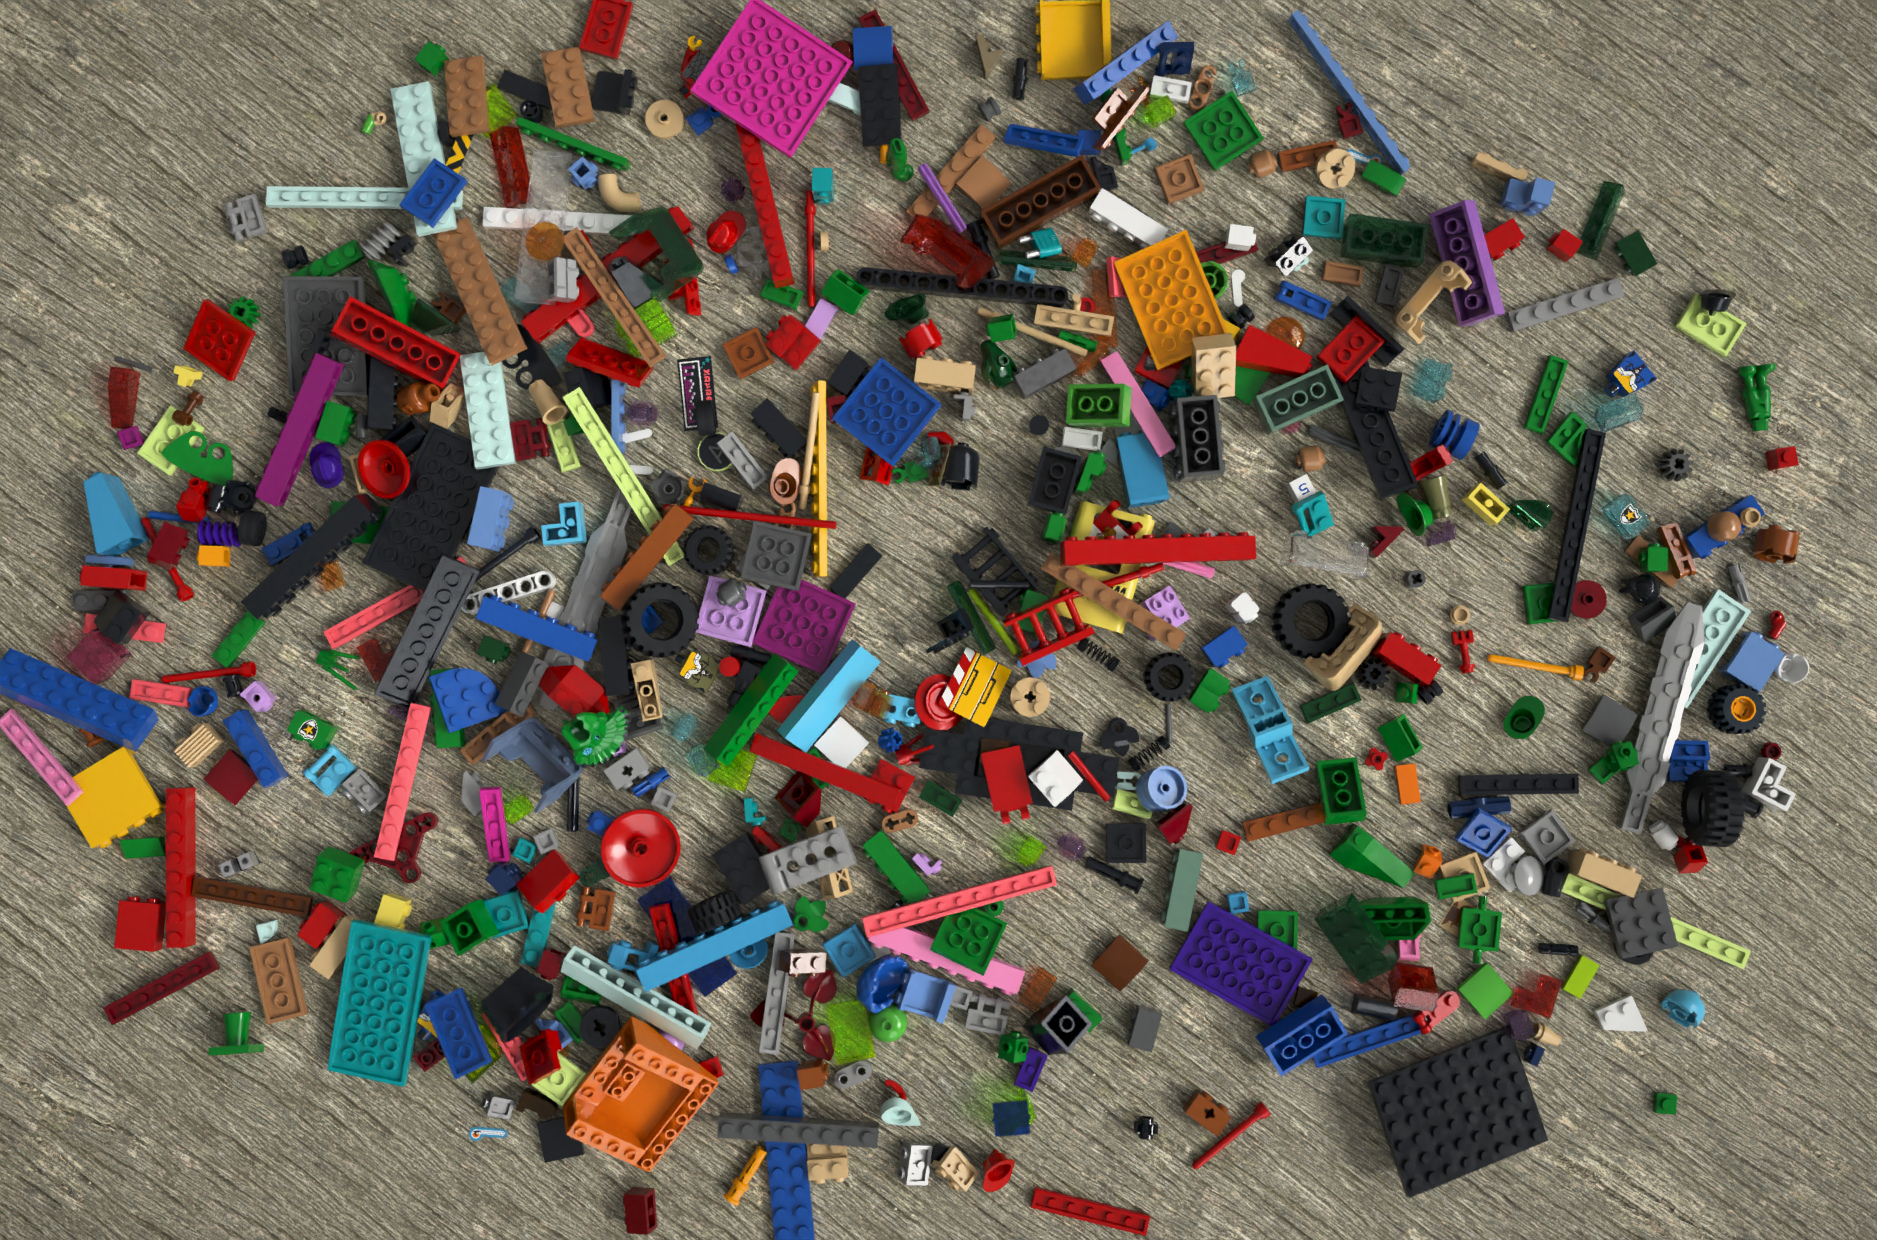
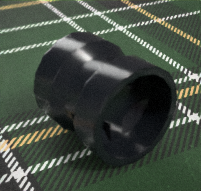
(529, 108)
(294, 257)
(1241, 316)
(1428, 692)

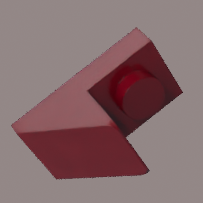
(1387, 535)

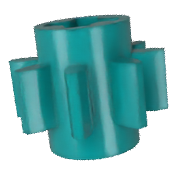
(1180, 389)

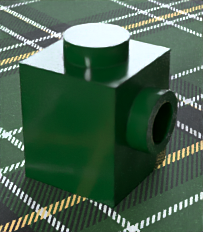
(494, 649)

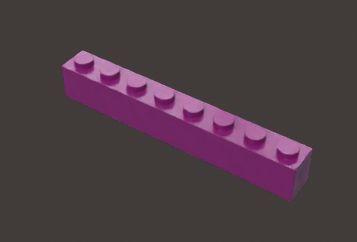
(299, 429)

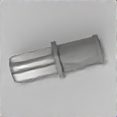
(1739, 582)

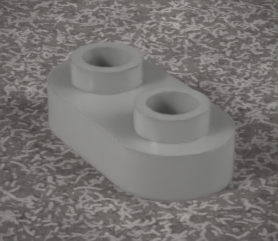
(852, 1074)

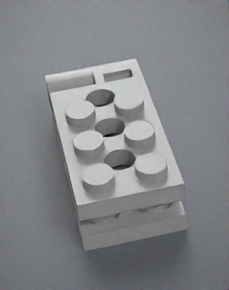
(782, 877)

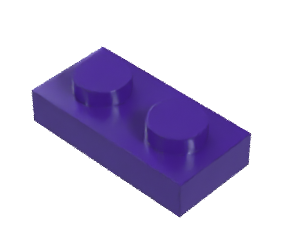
(1030, 1069)

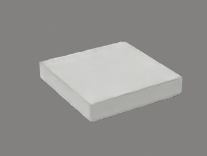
(841, 743)

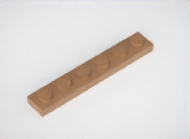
(953, 171)

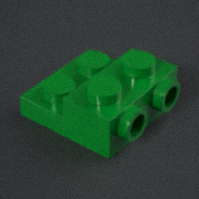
(1092, 469)

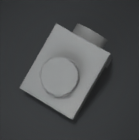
(969, 409)

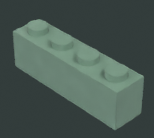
(1182, 889)

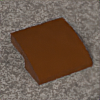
(1119, 962)

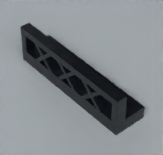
(1348, 309)

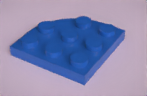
(465, 697)

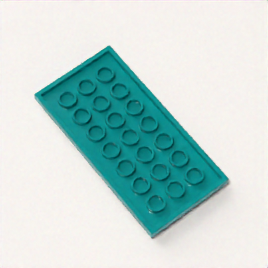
(379, 1002)

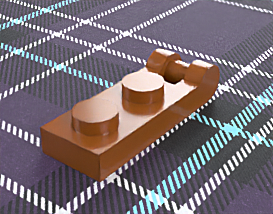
(1677, 550)

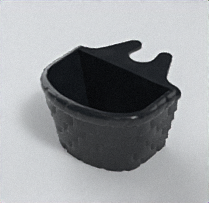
(517, 1003)

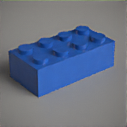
(1301, 1035)

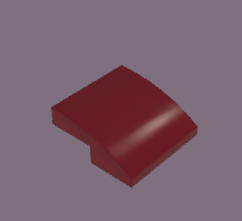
(231, 777)

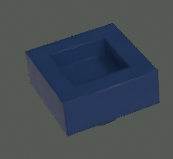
(1533, 1054)

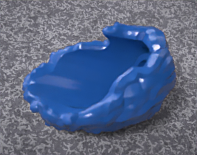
(880, 982)

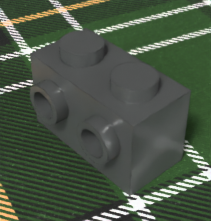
(1143, 1028)

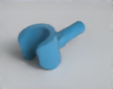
(1150, 144)

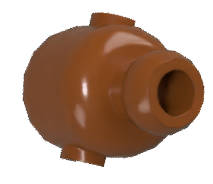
(417, 398)

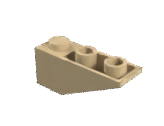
(647, 689)

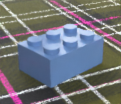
(490, 519)

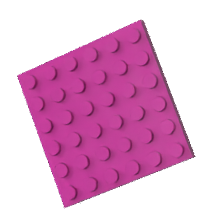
(771, 77)

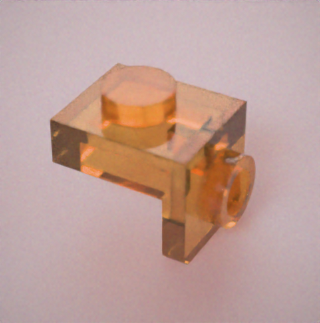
(1085, 252)

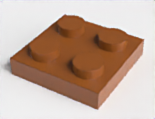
(748, 353)

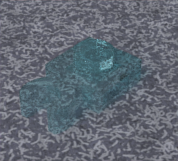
(1242, 81)

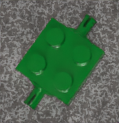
(1479, 929)

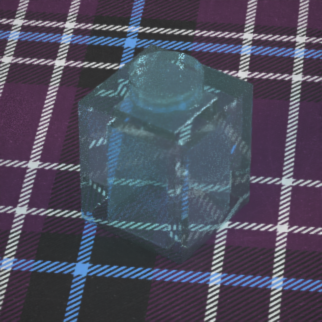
(701, 760)

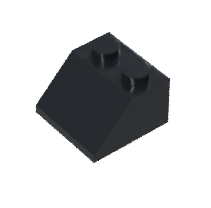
(594, 386)
(121, 618)

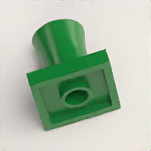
(236, 1036)

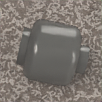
(731, 592)

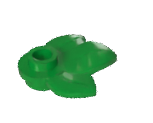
(812, 913)

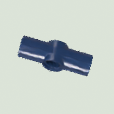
(1466, 808)

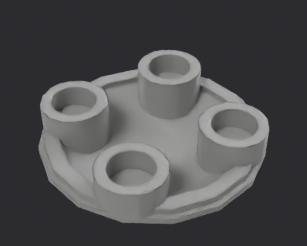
(1528, 875)

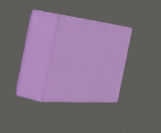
(821, 317)

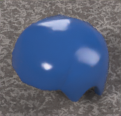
(203, 701)

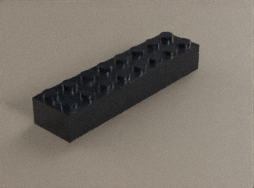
(313, 556)

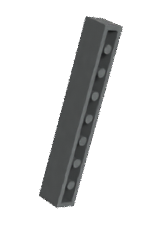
(798, 1130)

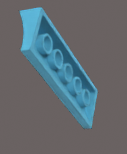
(828, 696)

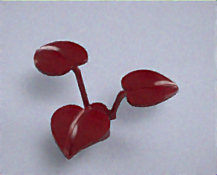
(817, 1041)

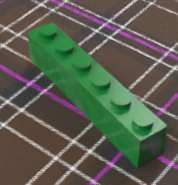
(750, 710)

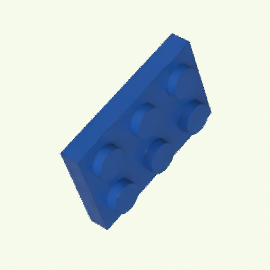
(433, 193)

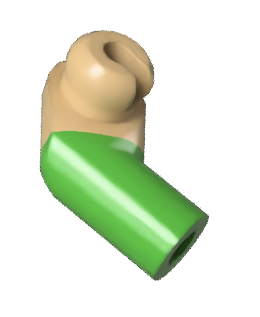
(373, 120)

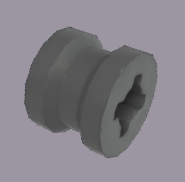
(989, 108)

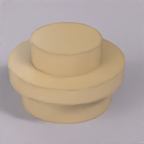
(1750, 517)
(1459, 615)

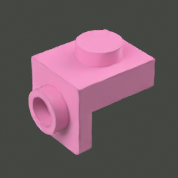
(1409, 949)

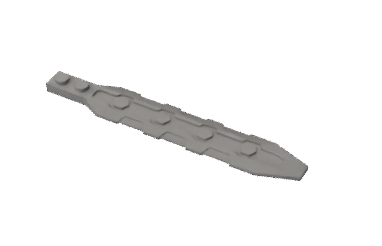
(585, 605)
(1663, 712)

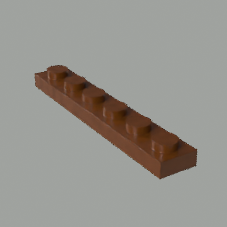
(252, 896)

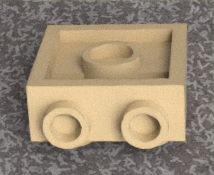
(827, 1163)

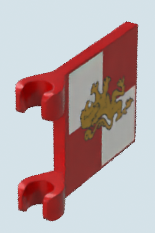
(1108, 525)

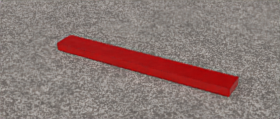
(825, 770)

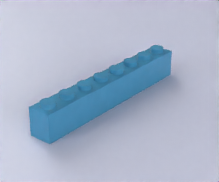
(713, 945)

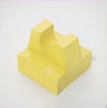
(187, 375)

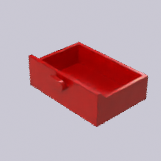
(548, 881)

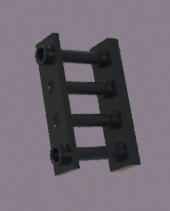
(976, 574)

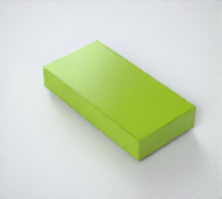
(1580, 976)

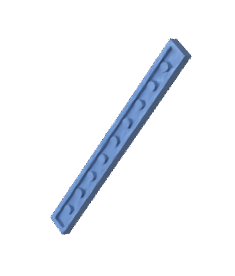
(1345, 88)

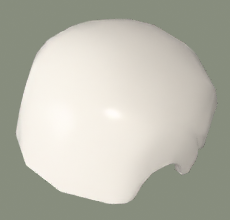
(1792, 668)

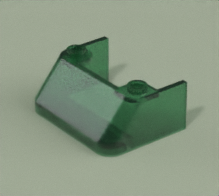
(684, 260)

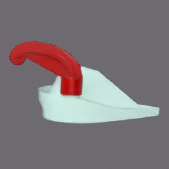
(898, 1110)

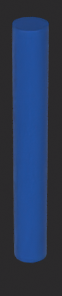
(171, 517)

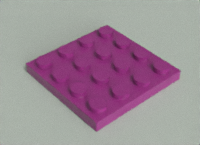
(805, 625)

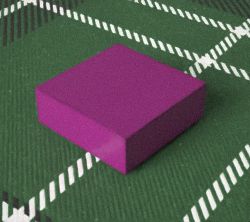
(130, 437)

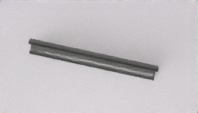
(134, 364)
(1168, 723)

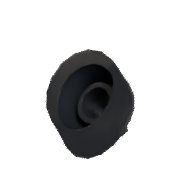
(1716, 300)

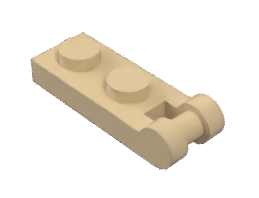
(1497, 168)

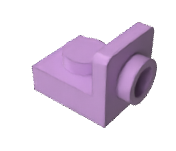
(923, 862)

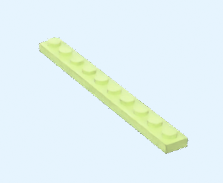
(617, 466)
(1684, 932)

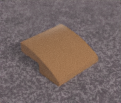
(983, 183)

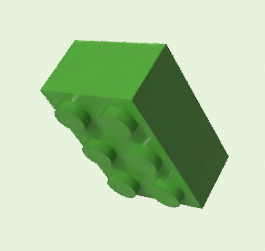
(1098, 405)

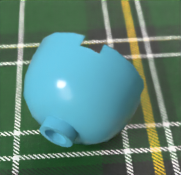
(1685, 1007)

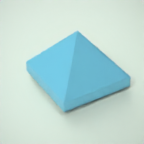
(1024, 274)

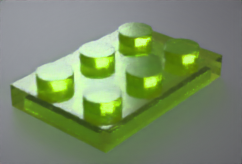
(850, 1031)

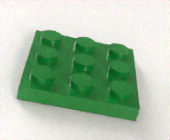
(1223, 131)
(969, 938)

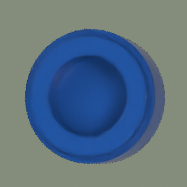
(731, 264)

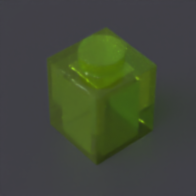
(1159, 111)
(518, 809)
(1030, 851)

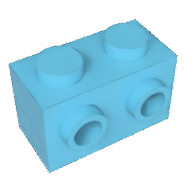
(903, 710)

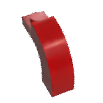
(1430, 462)

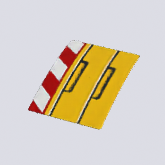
(975, 687)

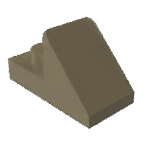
(988, 59)

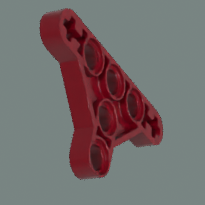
(407, 843)

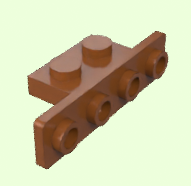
(1115, 112)

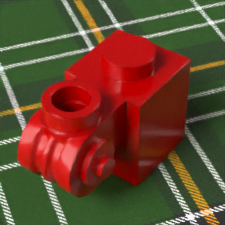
(192, 503)

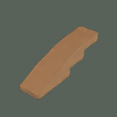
(477, 747)

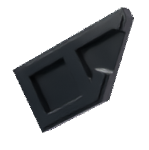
(1104, 174)

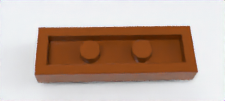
(1303, 156)

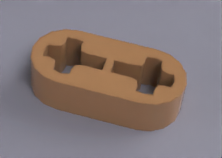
(898, 816)

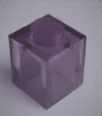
(1519, 1024)

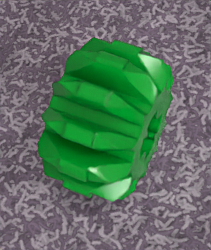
(250, 313)

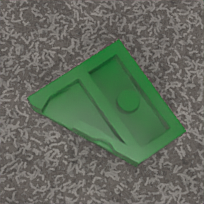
(1568, 437)

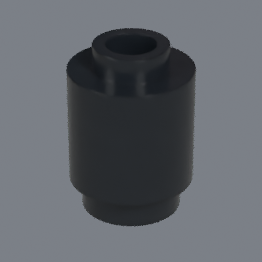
(214, 495)

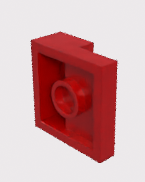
(792, 341)
(895, 777)
(541, 1055)

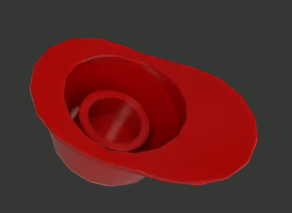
(725, 231)
(997, 1171)

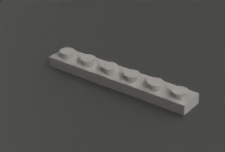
(1565, 305)
(775, 997)

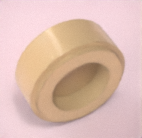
(824, 242)

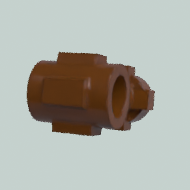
(183, 417)

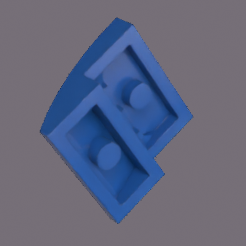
(872, 46)
(1686, 759)

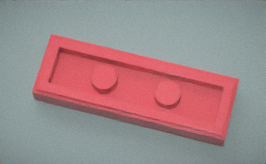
(160, 693)

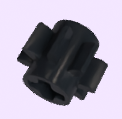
(1145, 1127)

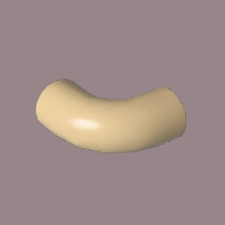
(615, 197)

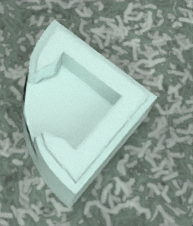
(266, 930)

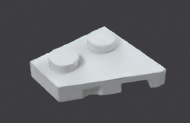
(1620, 1015)

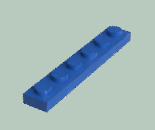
(1368, 1040)

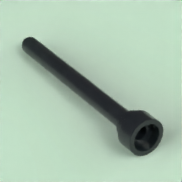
(531, 536)

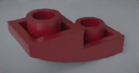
(429, 1055)

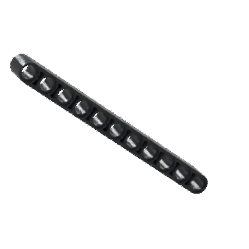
(952, 291)

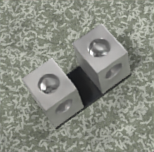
(239, 864)

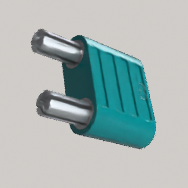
(1043, 242)

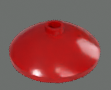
(376, 471)

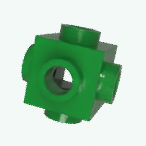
(1622, 756)
(434, 929)
(1013, 1047)

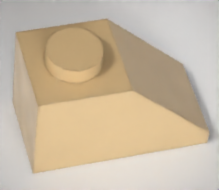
(448, 406)

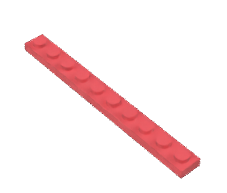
(959, 901)

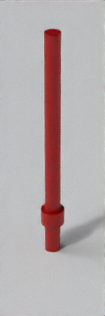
(810, 211)
(1143, 572)

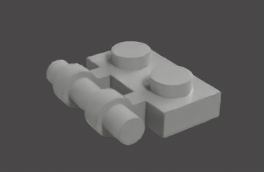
(251, 215)
(985, 1020)

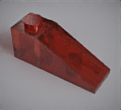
(122, 393)

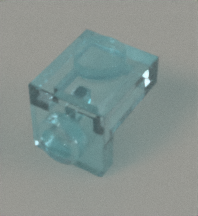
(930, 453)

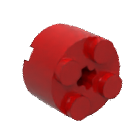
(921, 339)

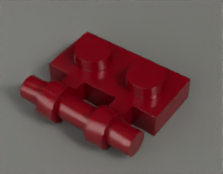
(523, 439)

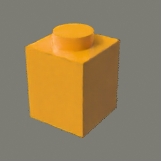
(214, 556)

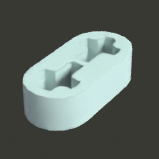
(1126, 775)

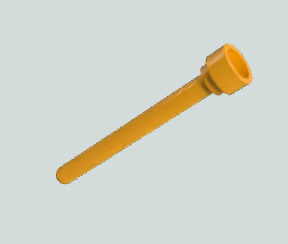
(1575, 672)

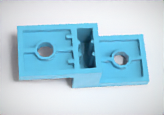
(1270, 729)

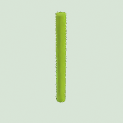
(993, 621)

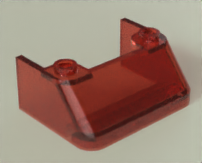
(949, 248)

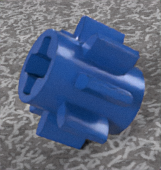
(890, 740)

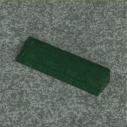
(1601, 219)
(1054, 262)
(979, 632)

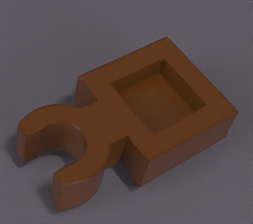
(450, 308)
(1600, 662)

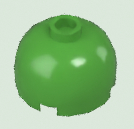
(1216, 277)
(888, 1023)

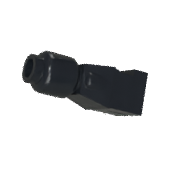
(744, 679)

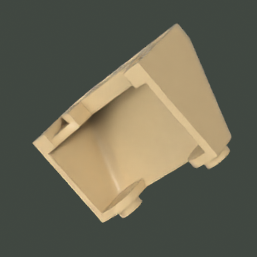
(1442, 275)
(1336, 669)

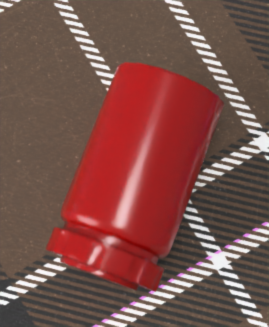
(730, 666)

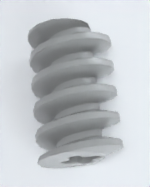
(380, 241)

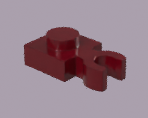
(1349, 124)

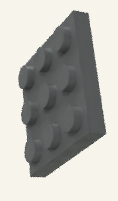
(776, 556)
(1640, 923)

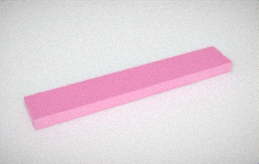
(1140, 406)
(40, 757)

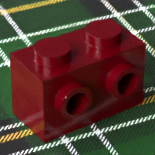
(168, 545)
(640, 1210)

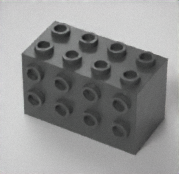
(1197, 438)

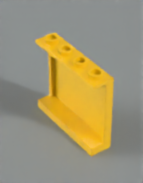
(1072, 38)
(113, 799)

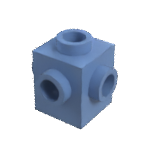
(584, 173)

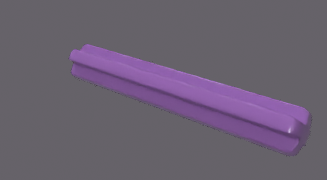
(942, 198)

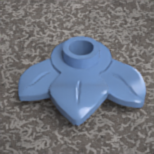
(1037, 667)

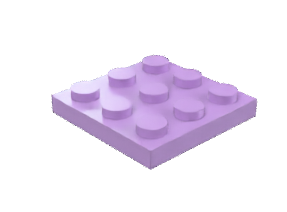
(728, 623)

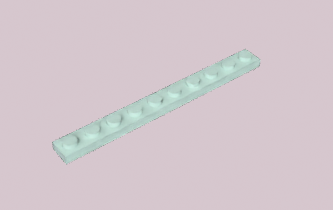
(340, 197)

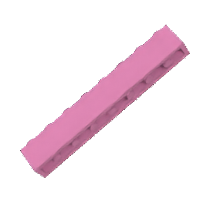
(918, 945)

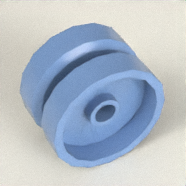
(1161, 789)

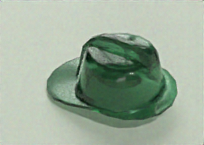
(909, 309)

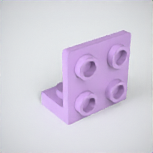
(1167, 607)

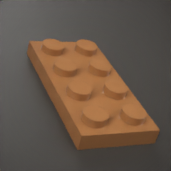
(567, 87)
(466, 96)
(278, 980)

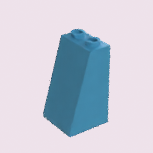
(1140, 471)
(112, 516)

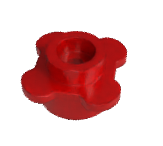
(1370, 760)

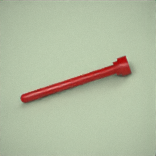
(183, 591)
(247, 669)
(1259, 1113)

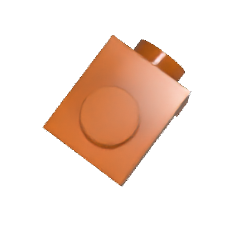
(1428, 861)

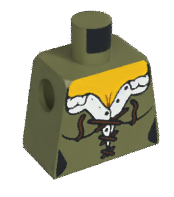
(698, 669)

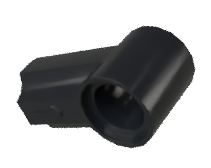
(1554, 879)

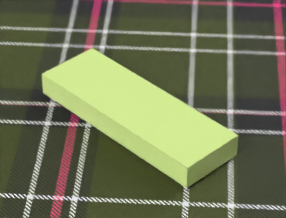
(564, 447)

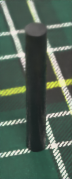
(999, 584)

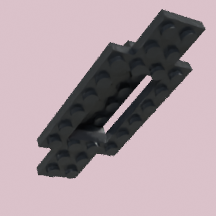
(962, 752)

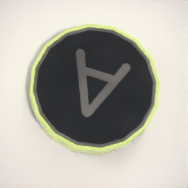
(711, 455)

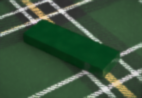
(1330, 703)

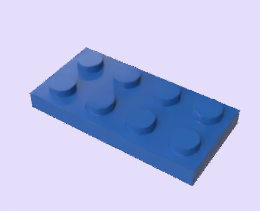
(458, 1033)

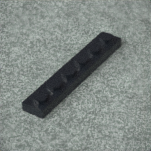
(1518, 784)

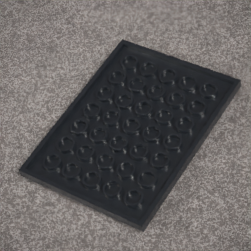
(1457, 1111)

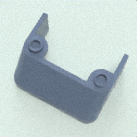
(542, 753)

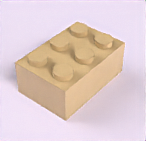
(1213, 365)
(944, 375)
(1604, 872)

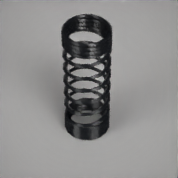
(1082, 647)
(1161, 740)

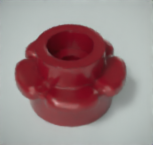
(1776, 750)

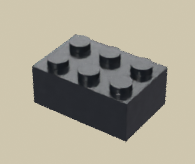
(1054, 481)
(742, 868)

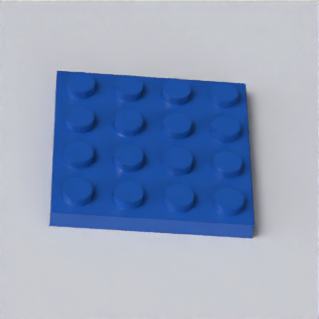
(887, 411)

